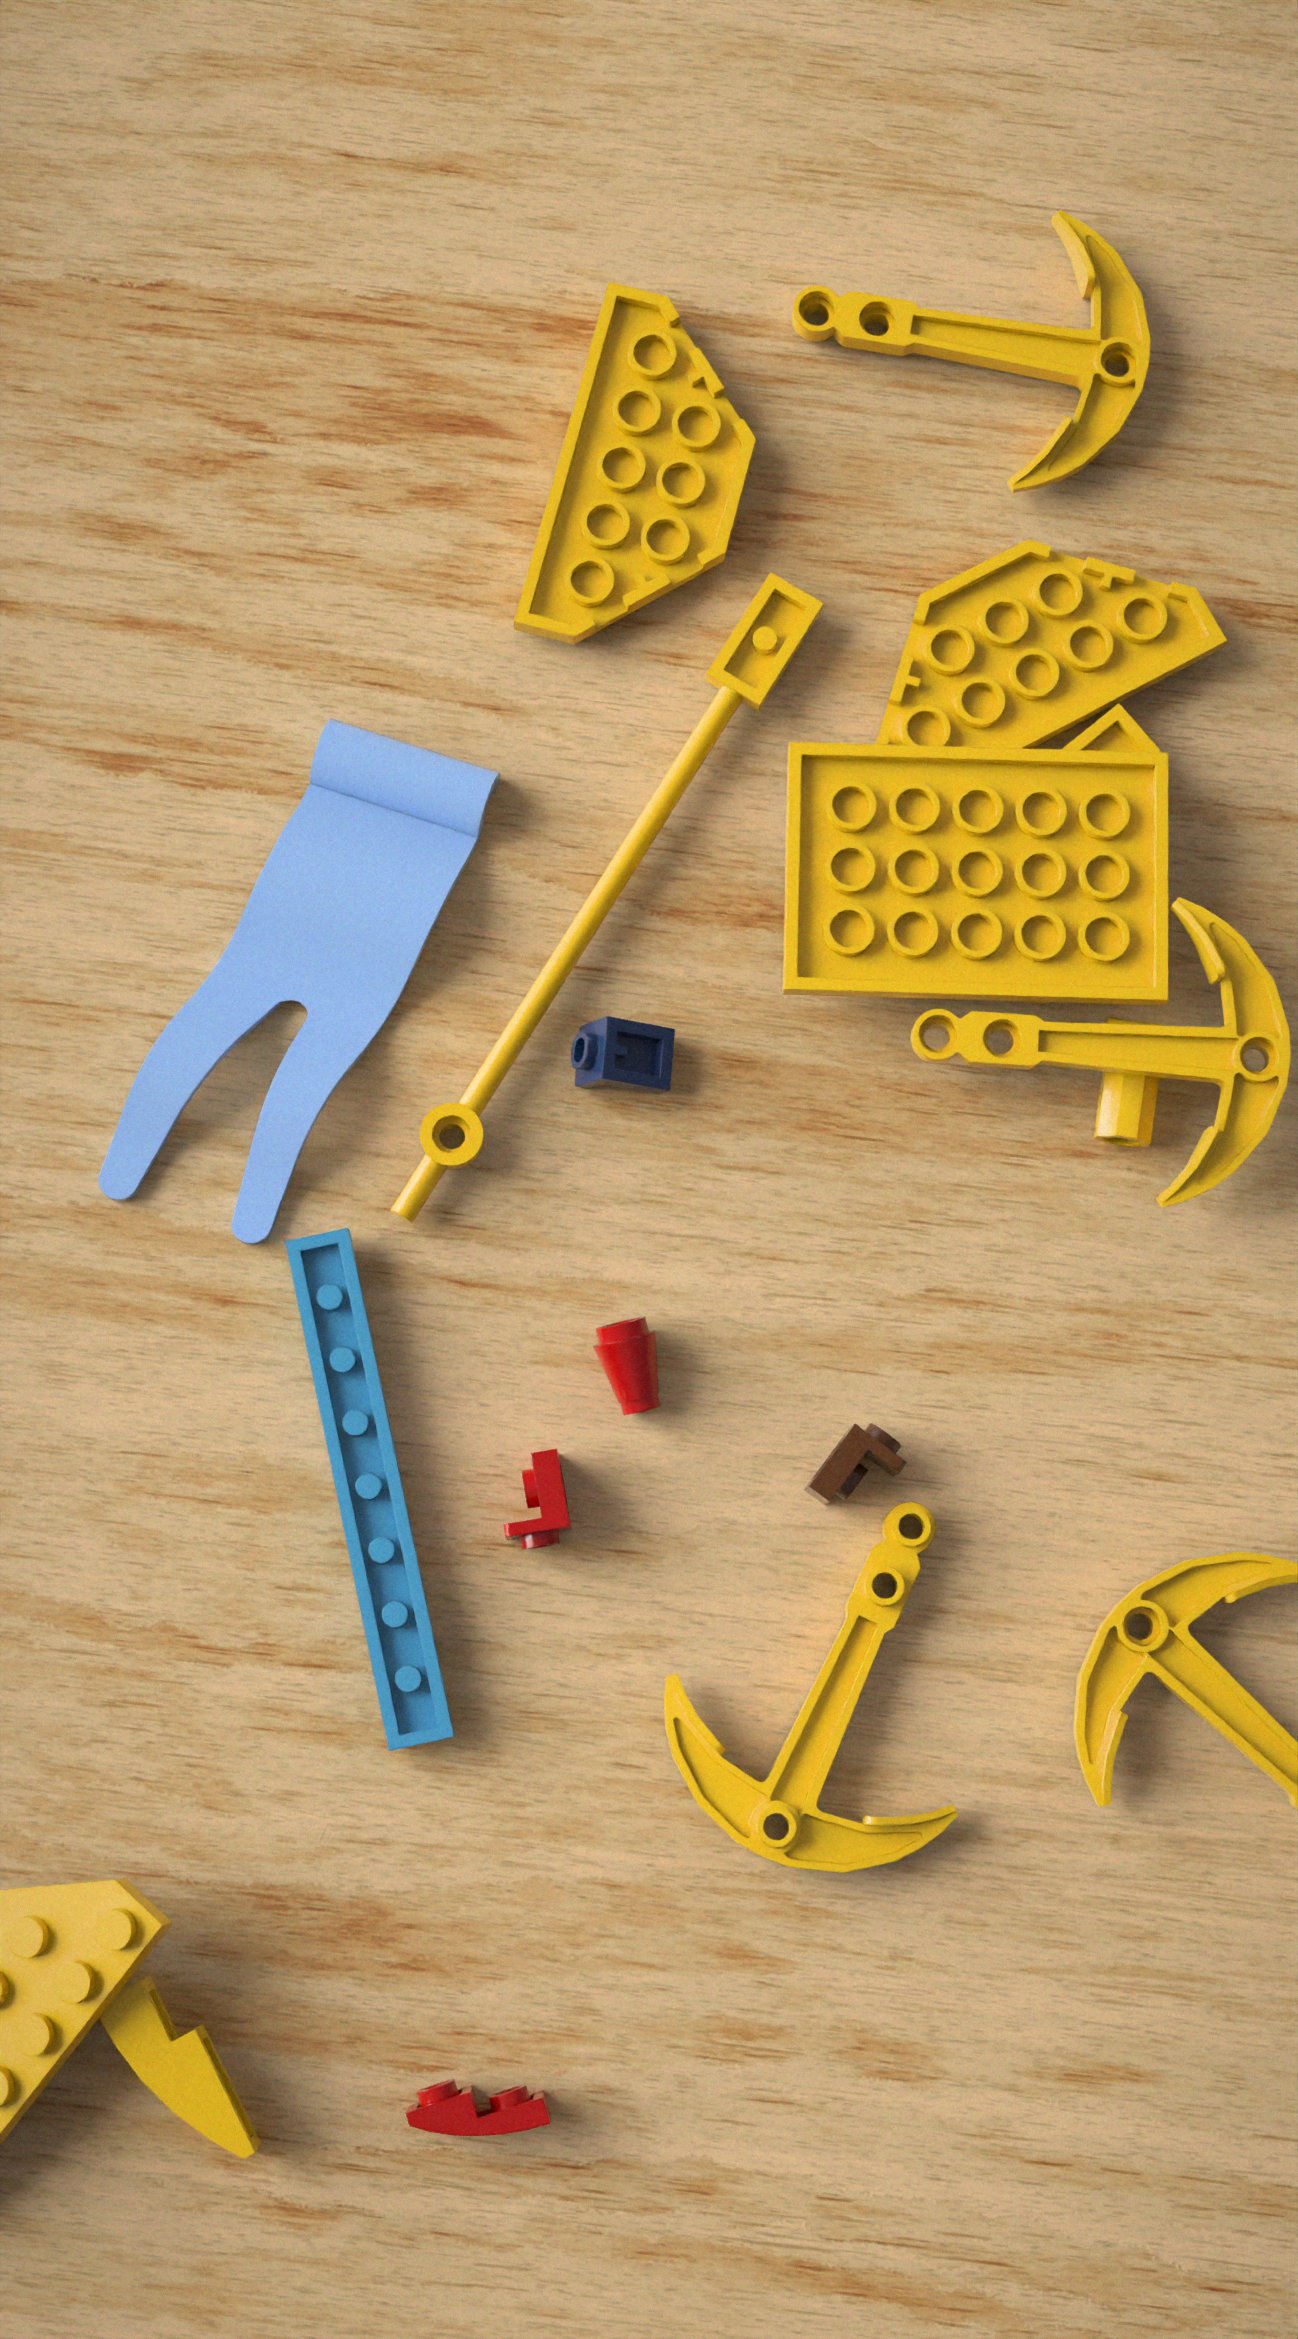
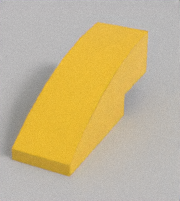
(179, 2069)

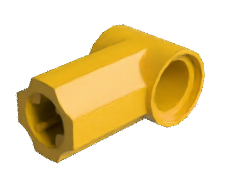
(1126, 1104)

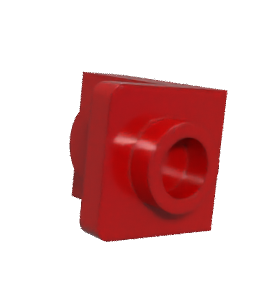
(543, 1489)

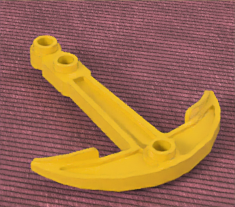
(1023, 348)
(1202, 1054)
(1182, 1665)
(799, 1772)

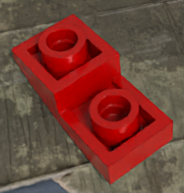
(457, 2111)

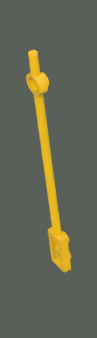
(743, 674)

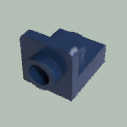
(623, 1055)

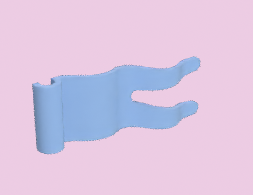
(325, 927)

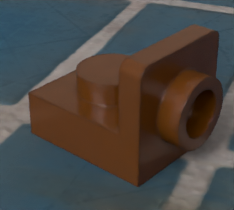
(842, 1469)

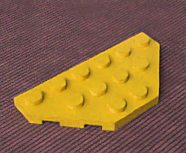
(641, 476)
(1038, 649)
(60, 1969)

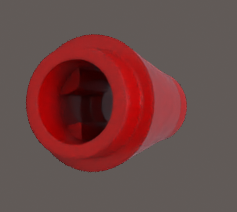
(630, 1363)

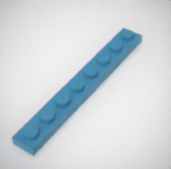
(369, 1490)

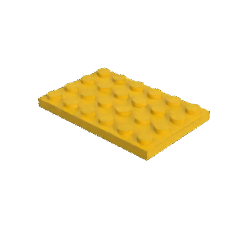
(976, 873)

